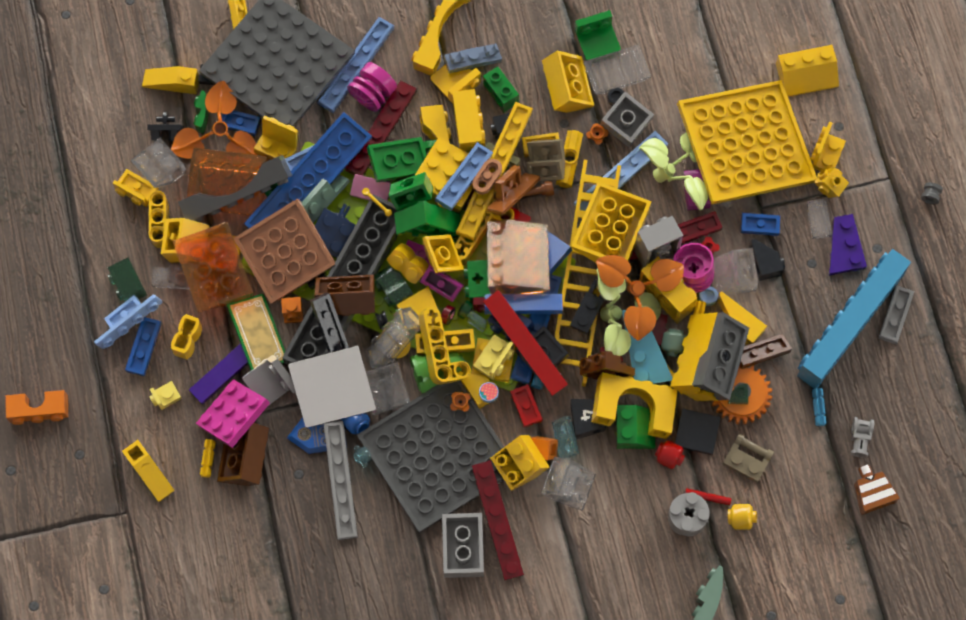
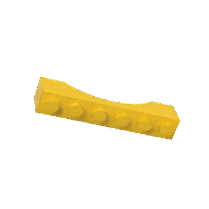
(429, 56)
(433, 125)

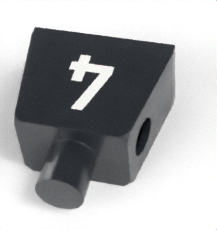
(581, 416)

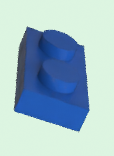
(241, 121)
(760, 224)

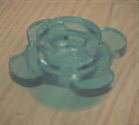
(362, 455)

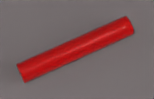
(711, 497)

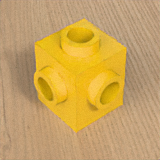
(831, 182)

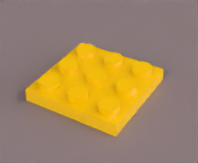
(441, 165)

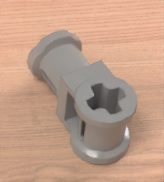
(861, 435)

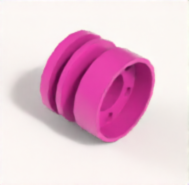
(372, 86)
(698, 259)

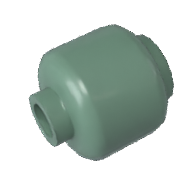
(672, 342)

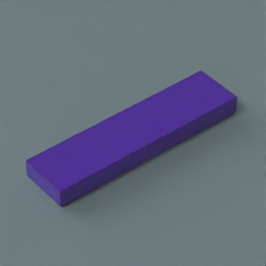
(219, 375)

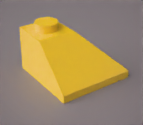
(442, 253)

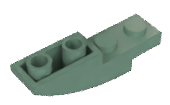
(709, 595)

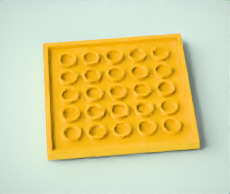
(746, 142)

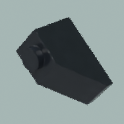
(767, 261)

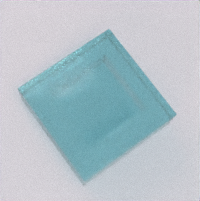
(477, 321)

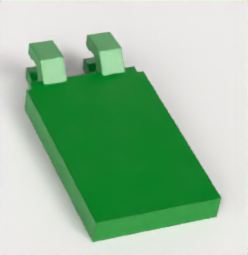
(398, 158)

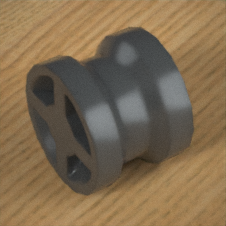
(931, 193)

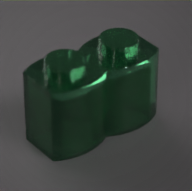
(392, 286)

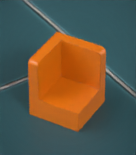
(546, 446)

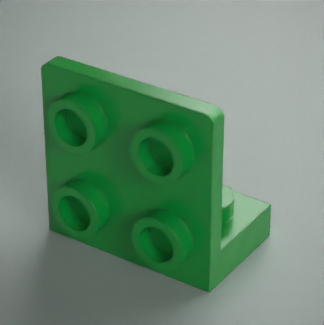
(596, 35)

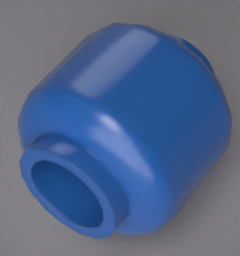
(356, 423)

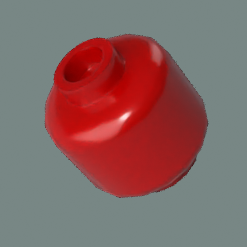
(670, 454)

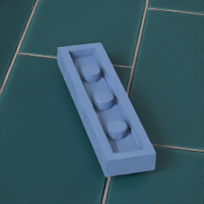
(463, 177)

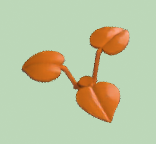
(217, 101)
(666, 275)

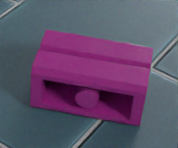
(442, 284)

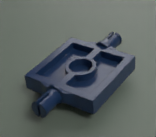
(334, 229)

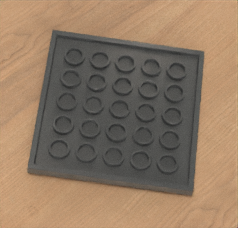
(277, 61)
(429, 453)

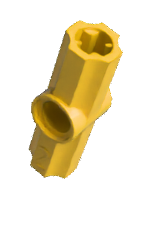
(571, 148)

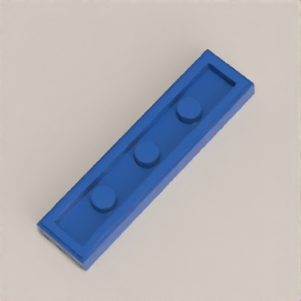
(533, 303)

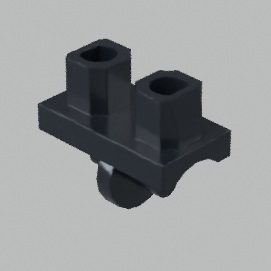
(156, 130)

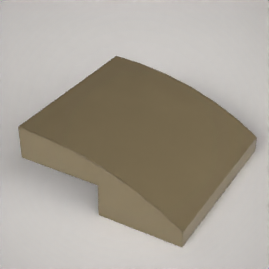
(547, 159)

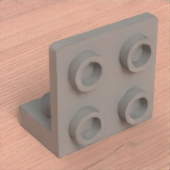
(269, 379)

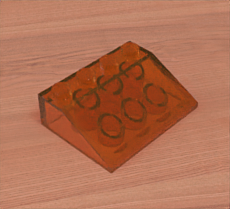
(224, 174)
(517, 257)
(213, 267)

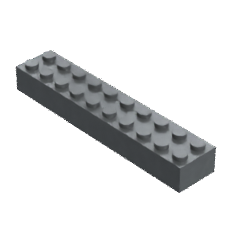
(361, 255)

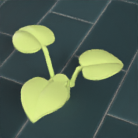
(658, 152)
(615, 338)

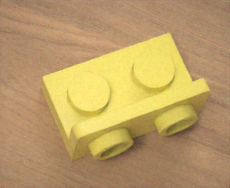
(494, 356)

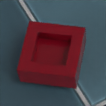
(478, 304)

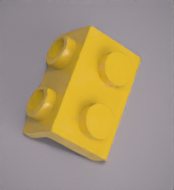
(134, 187)

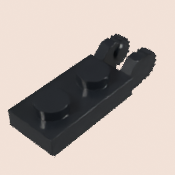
(587, 310)

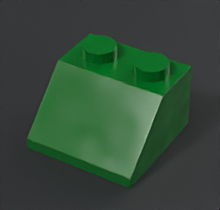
(632, 428)

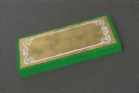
(256, 330)

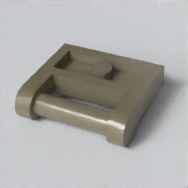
(744, 463)

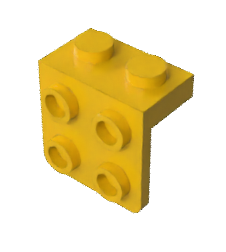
(455, 81)

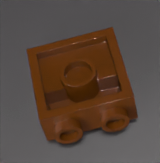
(605, 362)

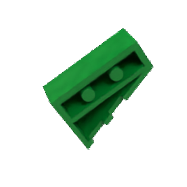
(427, 219)

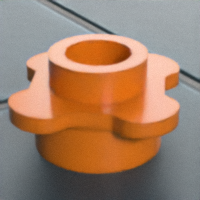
(596, 128)
(456, 397)

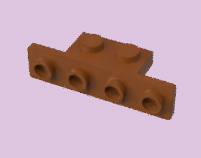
(511, 189)

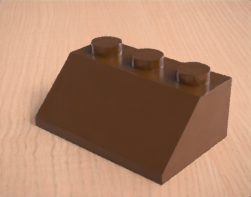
(349, 293)
(245, 460)

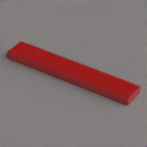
(525, 342)

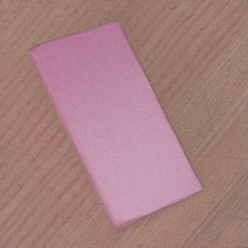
(379, 189)

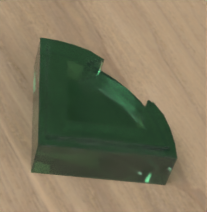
(739, 395)

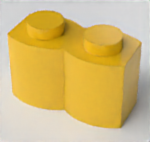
(410, 265)
(184, 340)

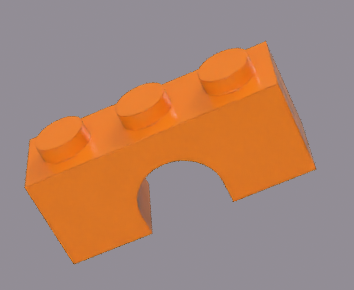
(54, 408)

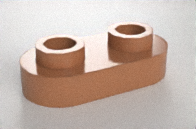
(486, 177)

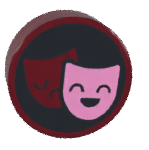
(448, 314)

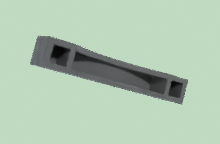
(269, 173)

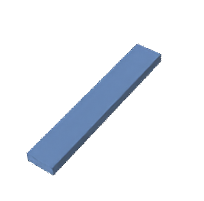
(363, 54)

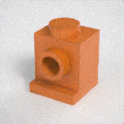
(292, 310)

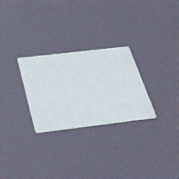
(332, 386)

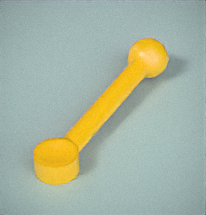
(366, 192)

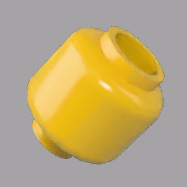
(742, 516)

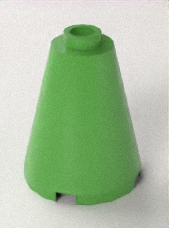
(421, 370)

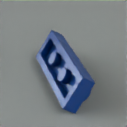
(143, 346)

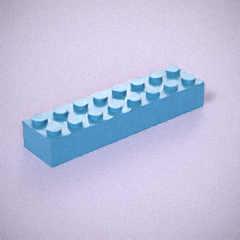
(856, 315)

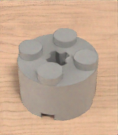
(688, 525)

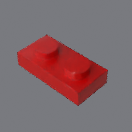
(526, 406)

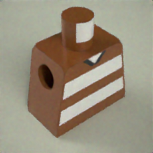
(874, 491)

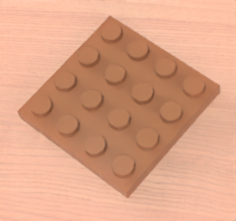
(284, 251)

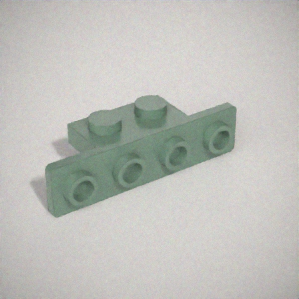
(323, 196)

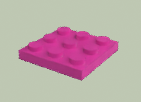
(232, 413)

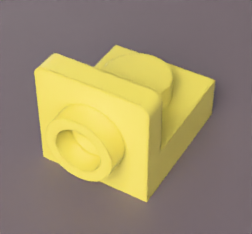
(165, 395)

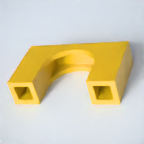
(659, 399)

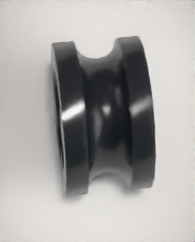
(381, 319)

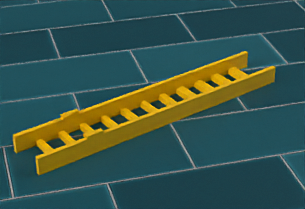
(582, 196)

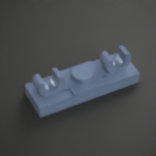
(472, 58)

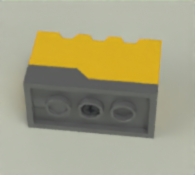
(710, 357)

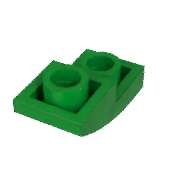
(202, 115)

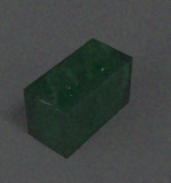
(126, 280)

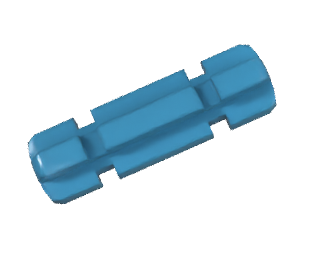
(819, 407)

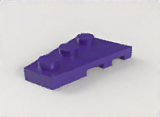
(846, 247)

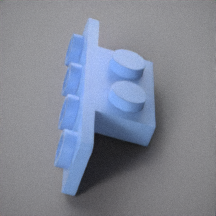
(125, 317)

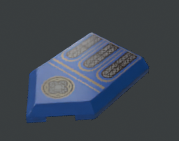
(310, 438)

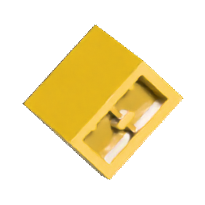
(175, 229)
(519, 462)

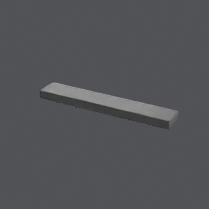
(340, 480)

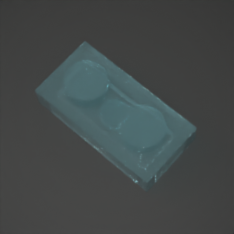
(566, 437)

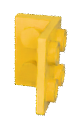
(276, 139)
(827, 150)

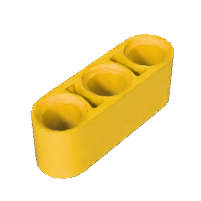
(155, 211)

